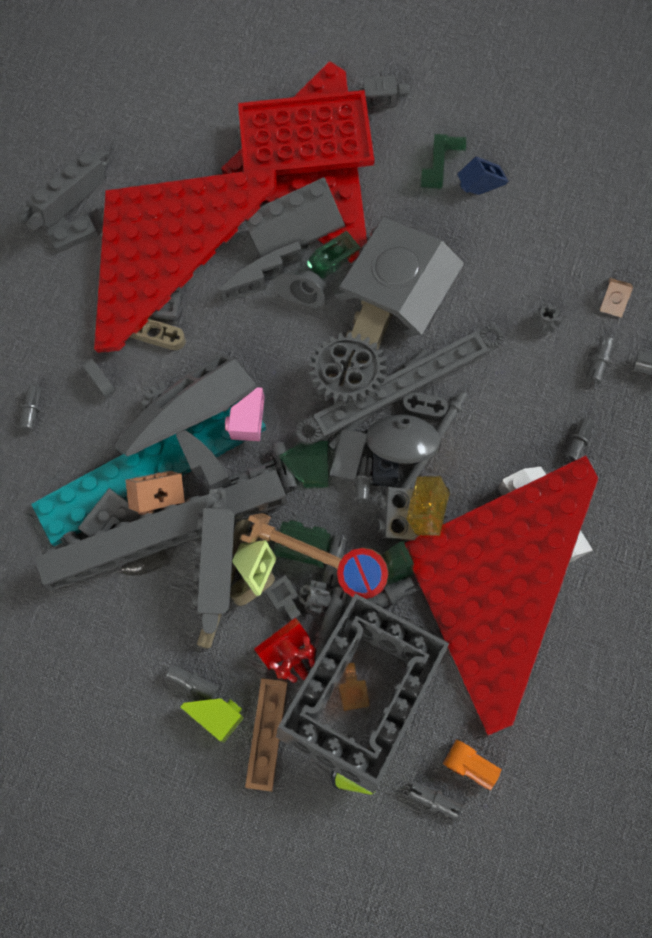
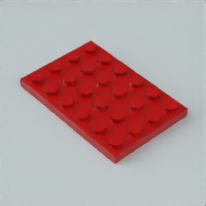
(306, 133)

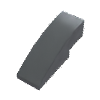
(203, 460)

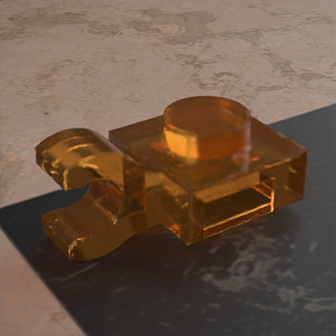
(353, 692)

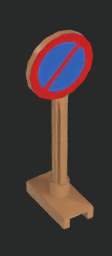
(359, 571)

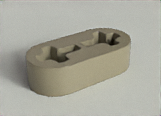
(242, 593)

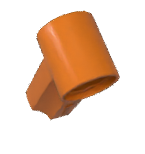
(466, 762)

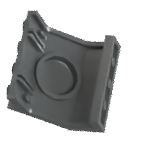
(401, 274)

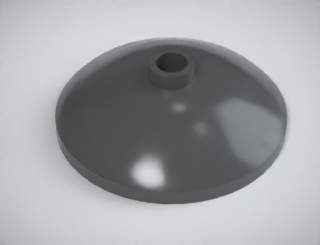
(403, 439)

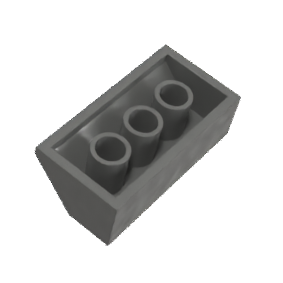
(295, 218)

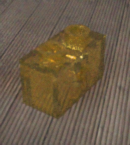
(428, 505)

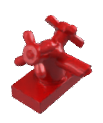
(285, 647)

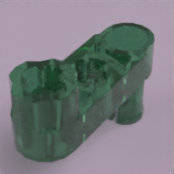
(434, 176)

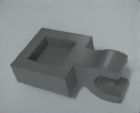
(284, 596)

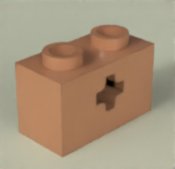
(154, 491)

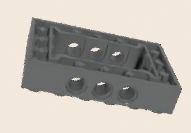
(397, 637)

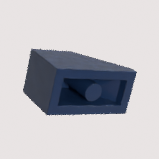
(481, 176)

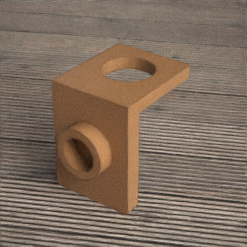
(616, 297)

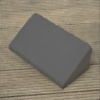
(348, 455)

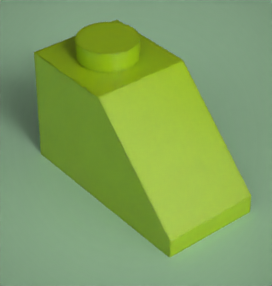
(215, 716)

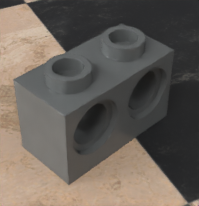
(391, 513)

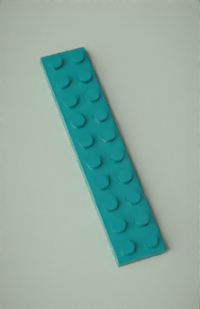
(69, 505)

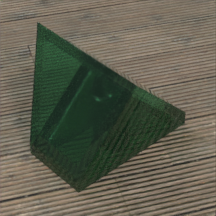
(308, 463)

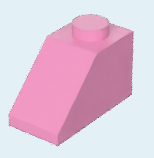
(246, 417)

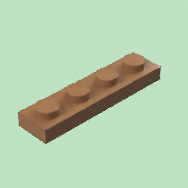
(264, 741)

